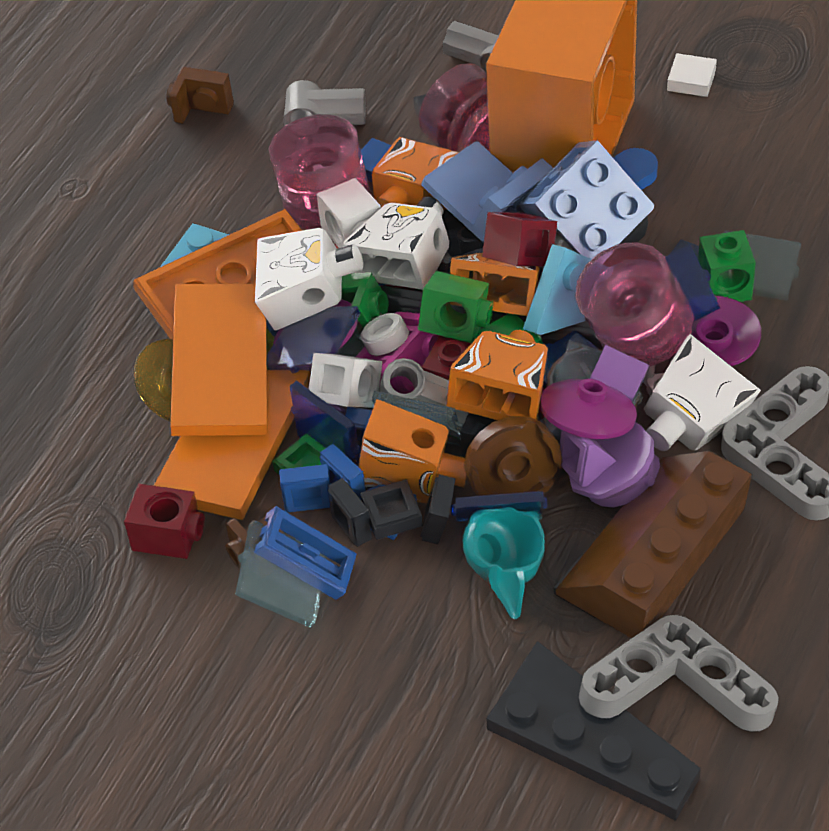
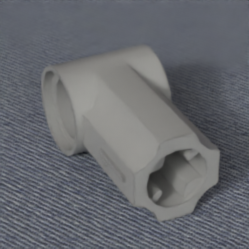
(469, 43)
(308, 99)
(426, 385)

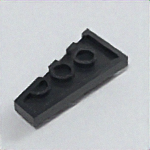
(618, 752)

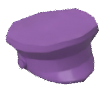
(629, 475)

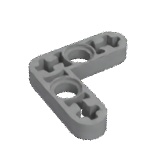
(769, 441)
(672, 659)

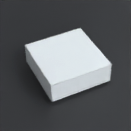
(691, 75)

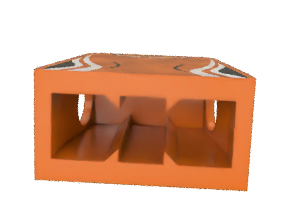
(402, 170)
(509, 285)
(499, 376)
(407, 447)

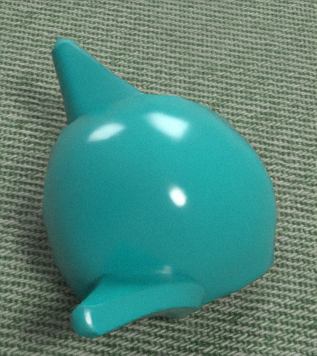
(505, 551)

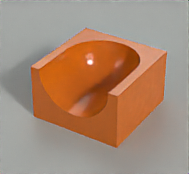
(560, 78)

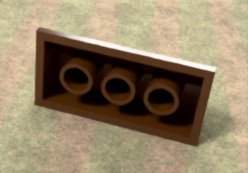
(658, 542)

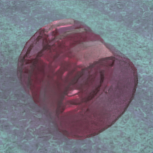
(457, 109)
(312, 158)
(634, 302)

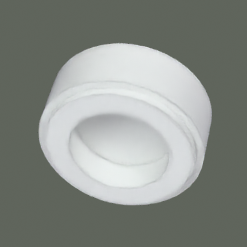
(384, 334)

